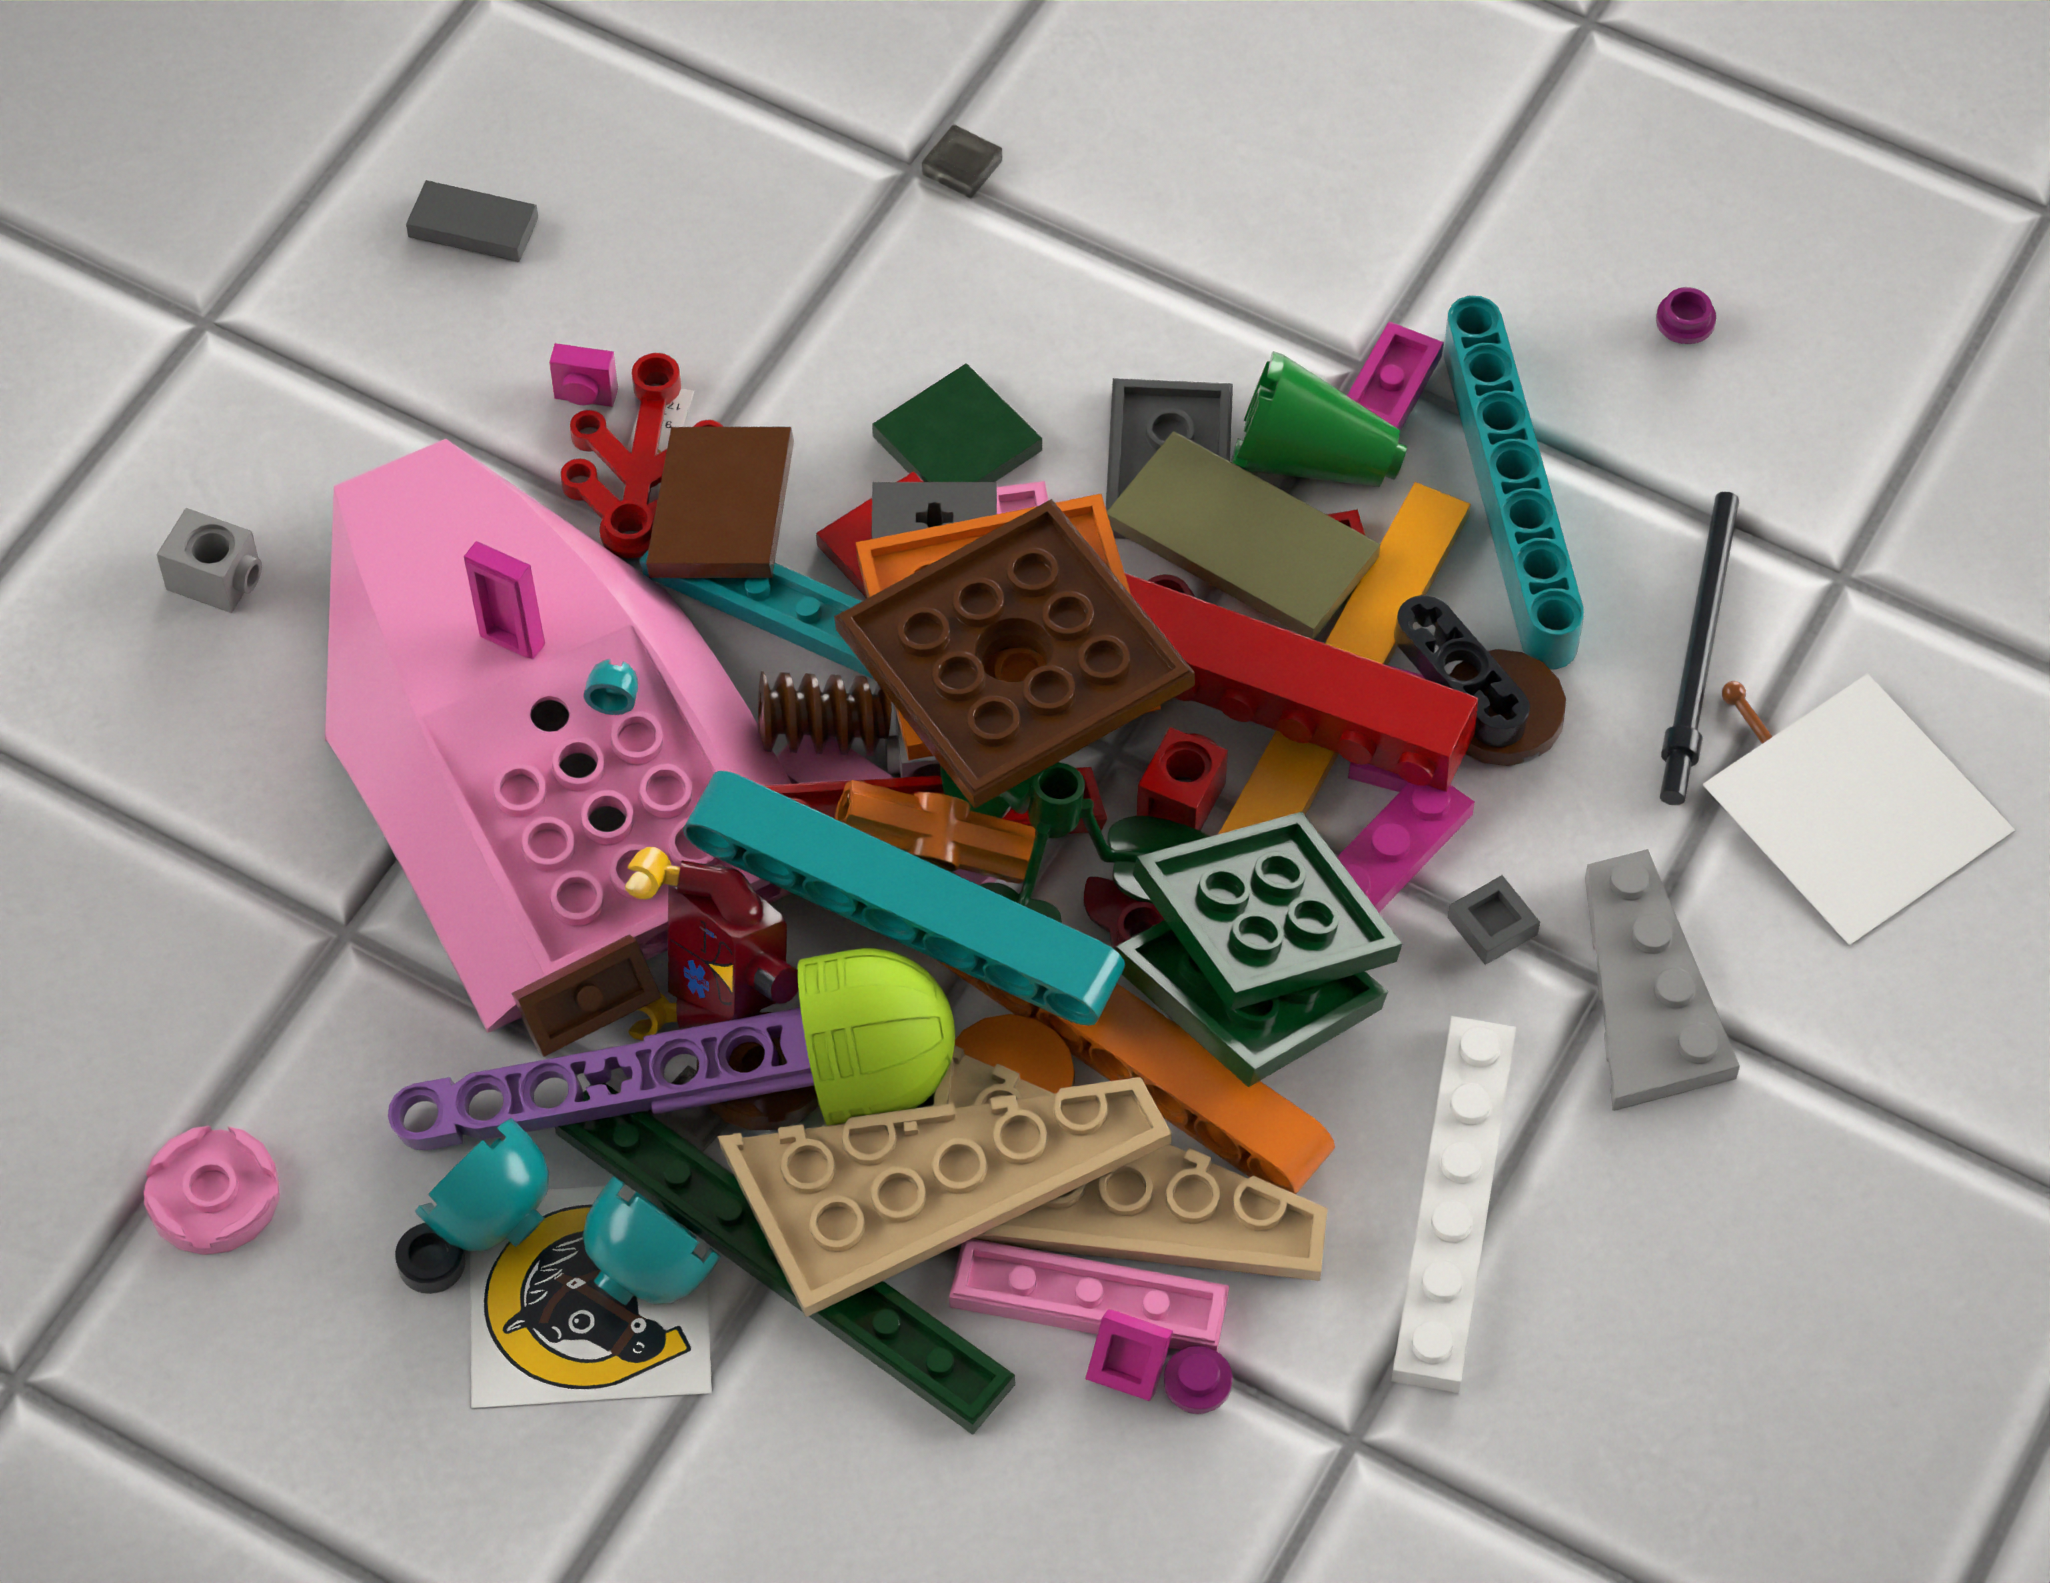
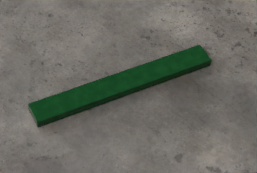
(873, 1322)

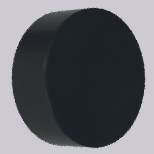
(428, 1261)

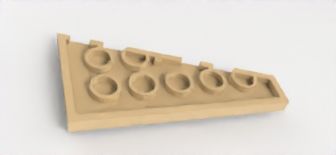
(911, 1183)
(1157, 1208)

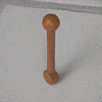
(1734, 694)

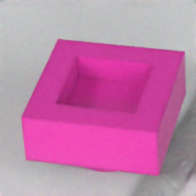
(583, 375)
(1129, 1354)

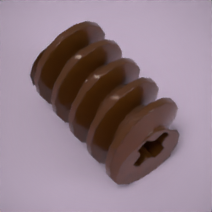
(822, 713)

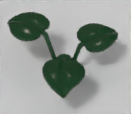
(1054, 810)

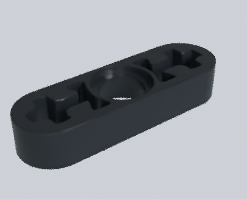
(1459, 644)

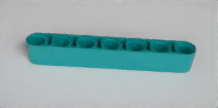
(1513, 482)
(904, 898)

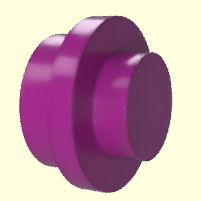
(1686, 316)
(1198, 1379)

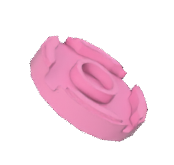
(211, 1190)

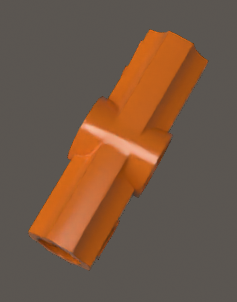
(939, 830)

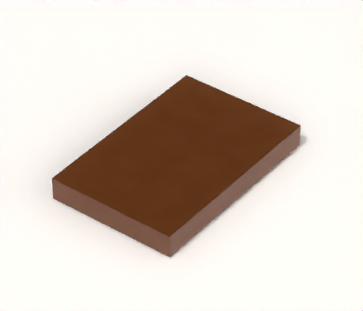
(720, 502)

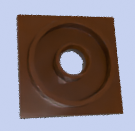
(1014, 588)

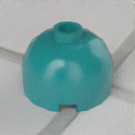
(490, 1193)
(642, 1249)

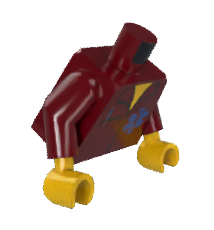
(721, 944)

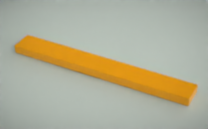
(1406, 567)

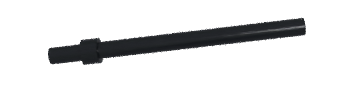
(1683, 740)

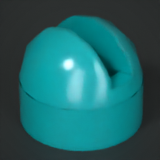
(611, 688)

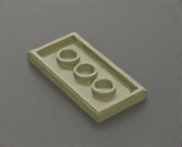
(1243, 535)

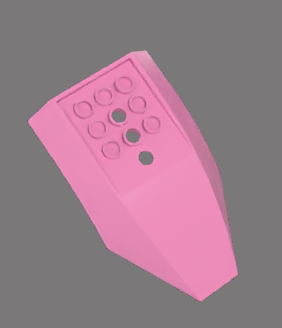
(446, 735)

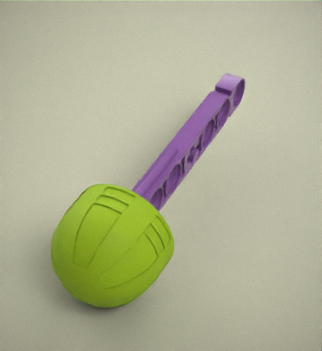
(866, 1035)

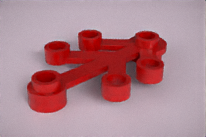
(637, 470)

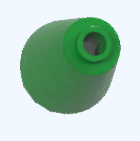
(1314, 431)

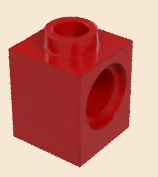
(1178, 801)

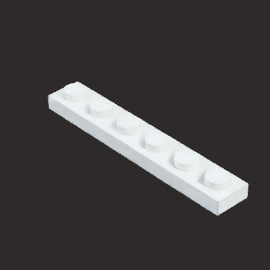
(1454, 1205)

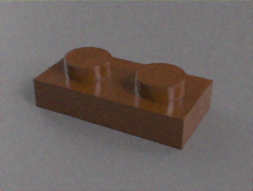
(586, 995)

